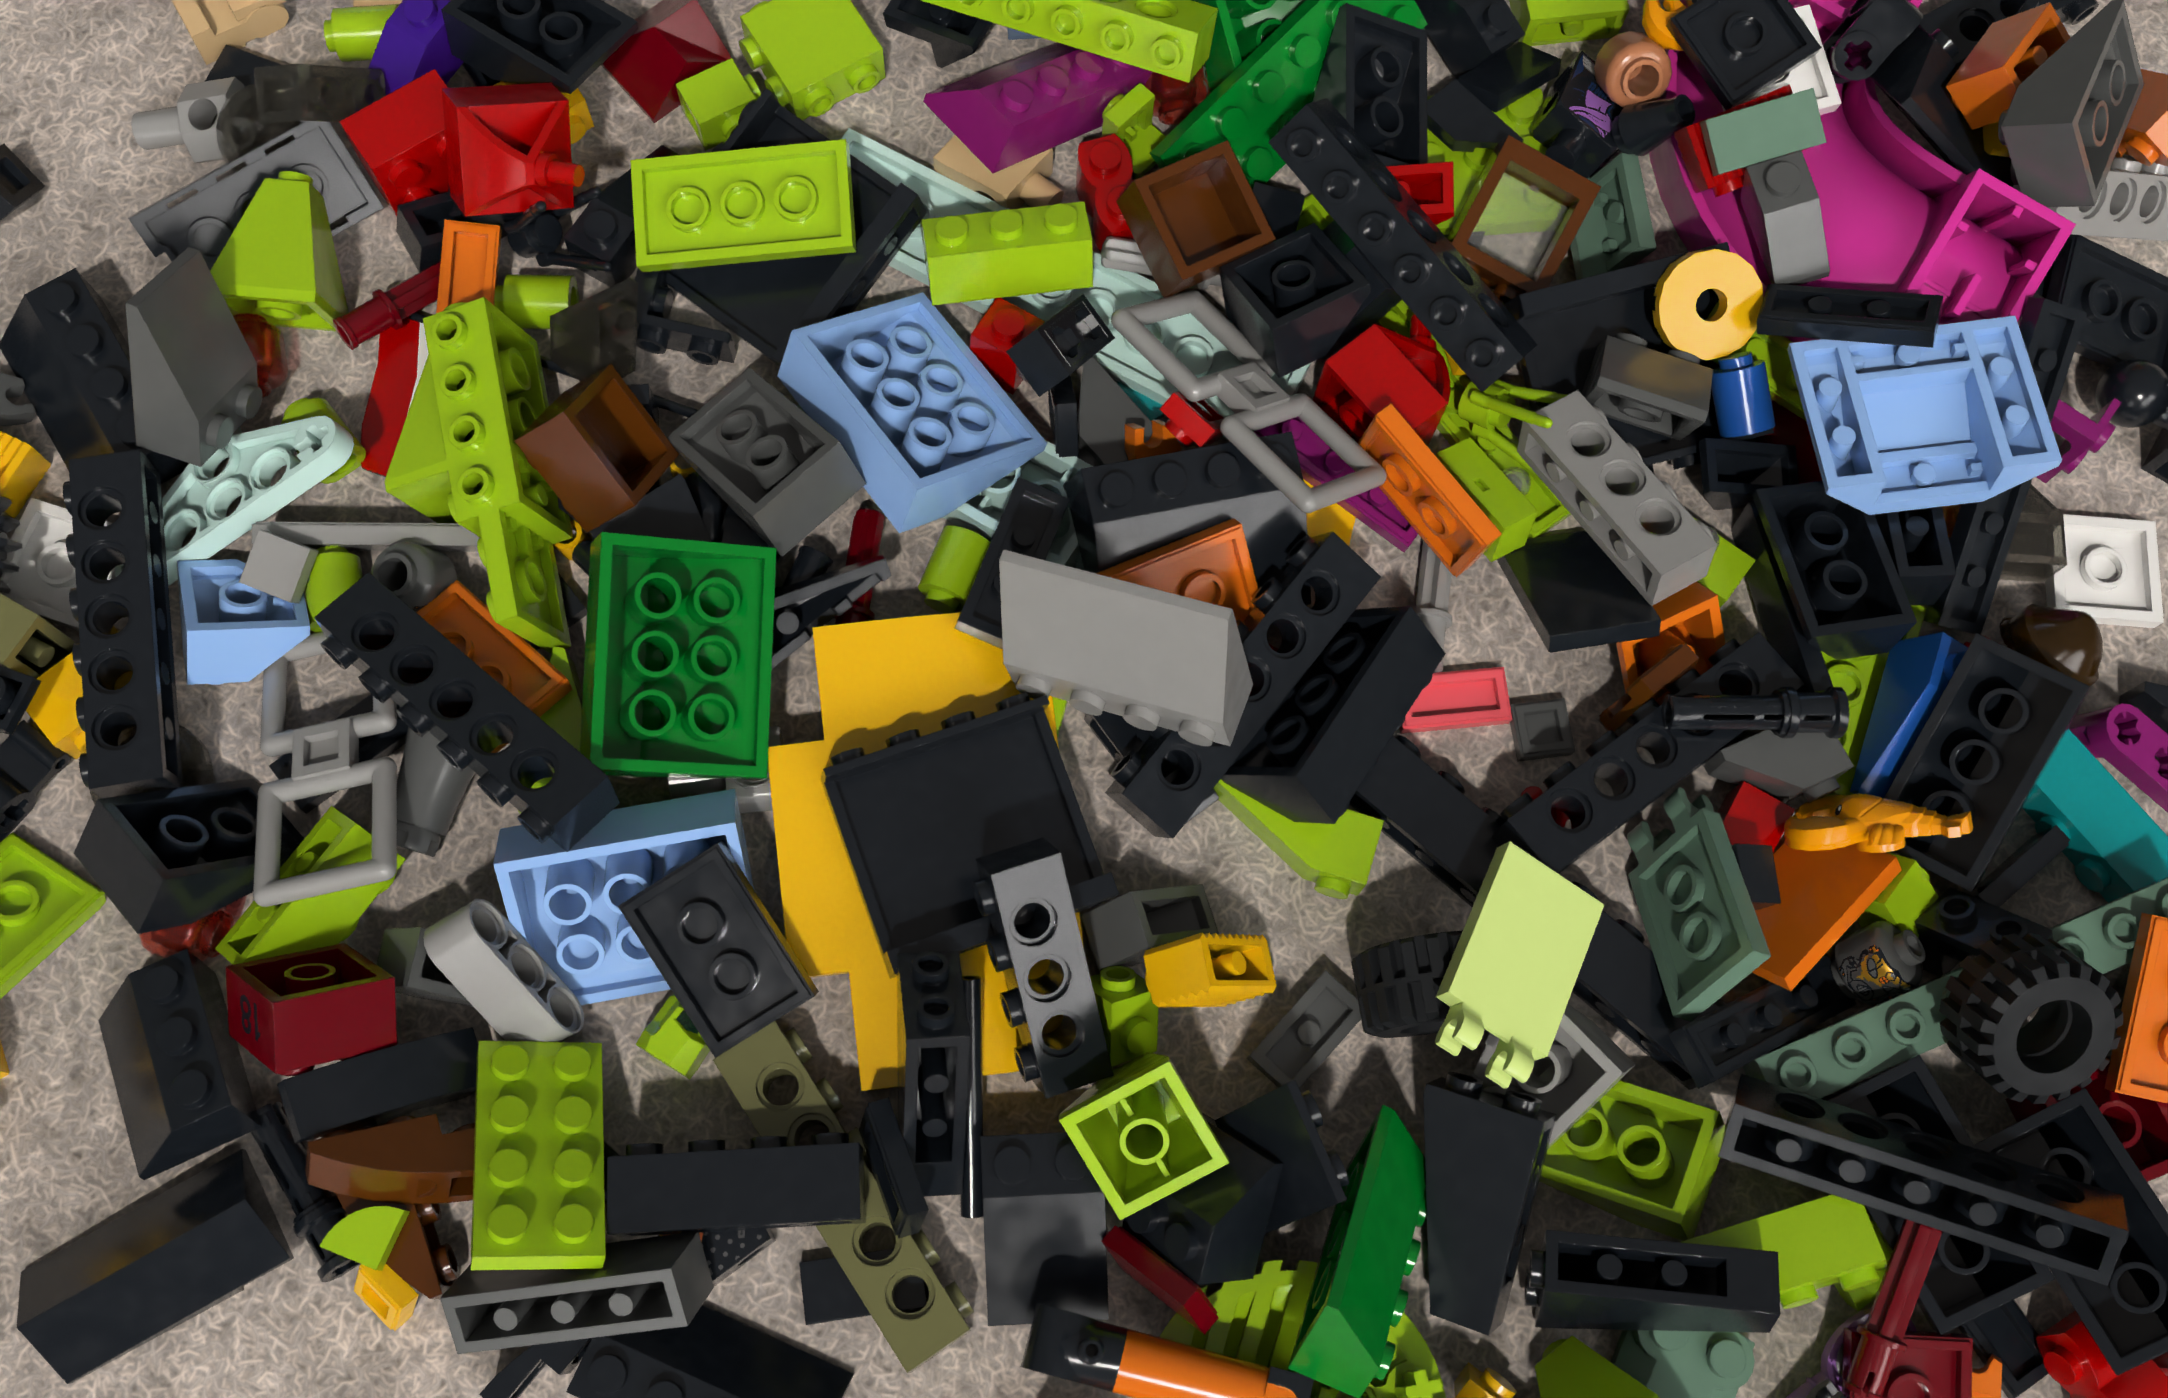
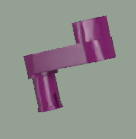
(2129, 744)

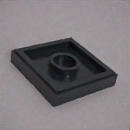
(1742, 44)

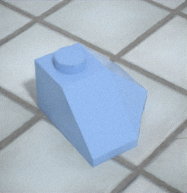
(231, 627)

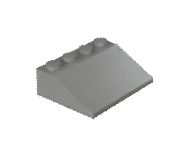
(1123, 649)

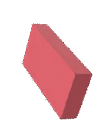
(1460, 701)

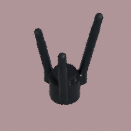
(539, 233)

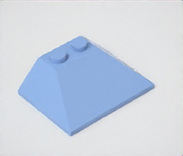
(1925, 422)

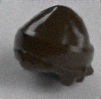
(2056, 638)

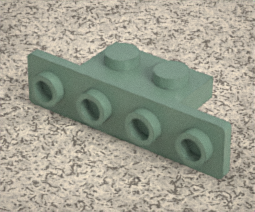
(1618, 223)

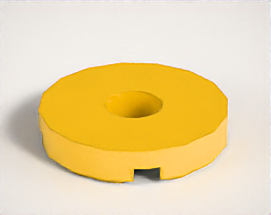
(1739, 303)

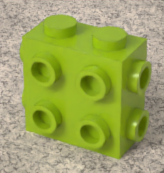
(811, 52)

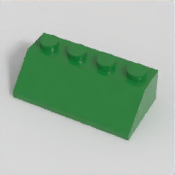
(1364, 1262)

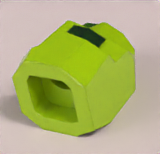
(674, 1039)

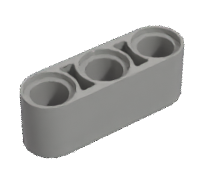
(502, 975)

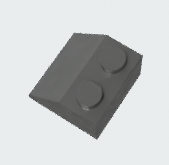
(1648, 386)

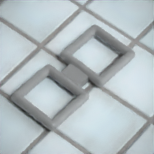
(1253, 399)
(322, 762)

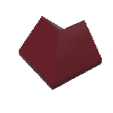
(667, 48)

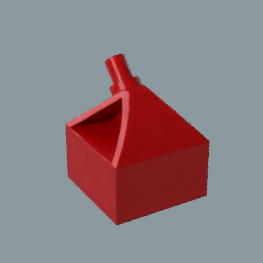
(509, 148)
(1384, 370)

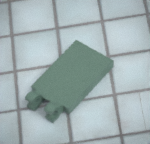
(1695, 906)

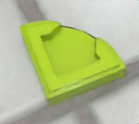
(367, 1235)

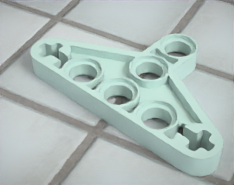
(253, 461)

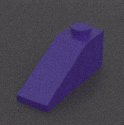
(414, 44)

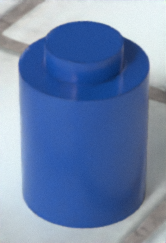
(1741, 396)

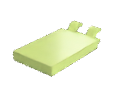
(1516, 963)

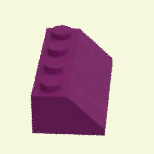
(1032, 102)

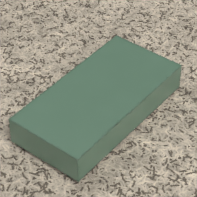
(1763, 132)

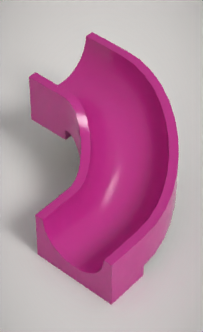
(1886, 206)

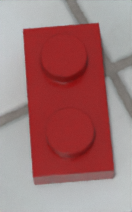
(1192, 420)

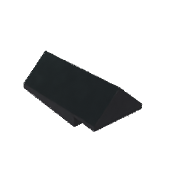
(151, 1269)

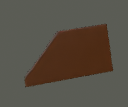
(1649, 685)

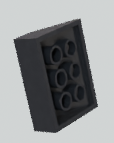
(1162, 498)

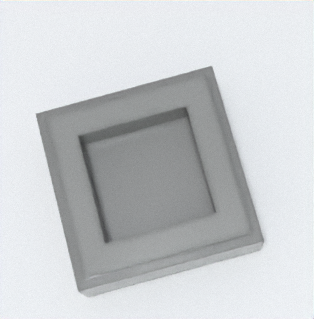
(278, 566)

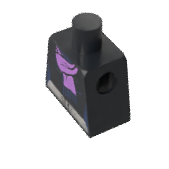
(1577, 120)

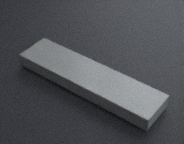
(373, 535)

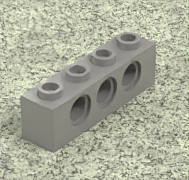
(2129, 205)
(1617, 498)

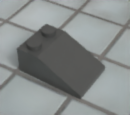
(2074, 113)
(188, 364)
(767, 460)

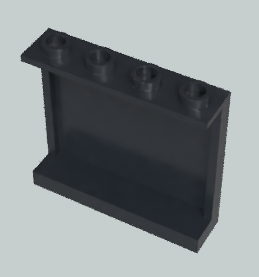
(774, 297)
(1575, 319)
(939, 802)

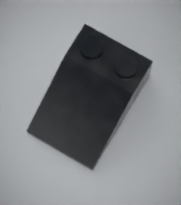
(536, 38)
(1379, 83)
(176, 851)
(1041, 1229)

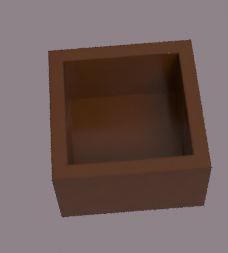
(1194, 218)
(597, 448)

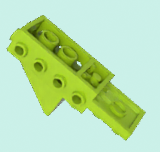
(465, 469)

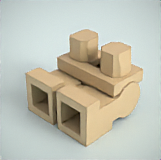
(229, 22)

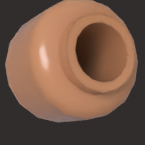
(1632, 69)

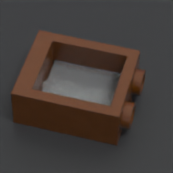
(1521, 219)

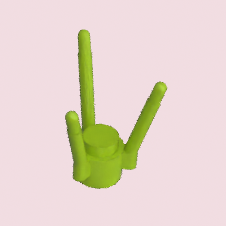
(1496, 408)

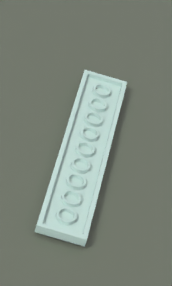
(1110, 289)

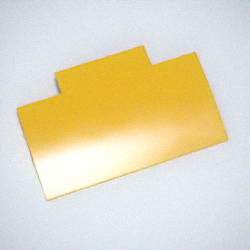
(872, 686)

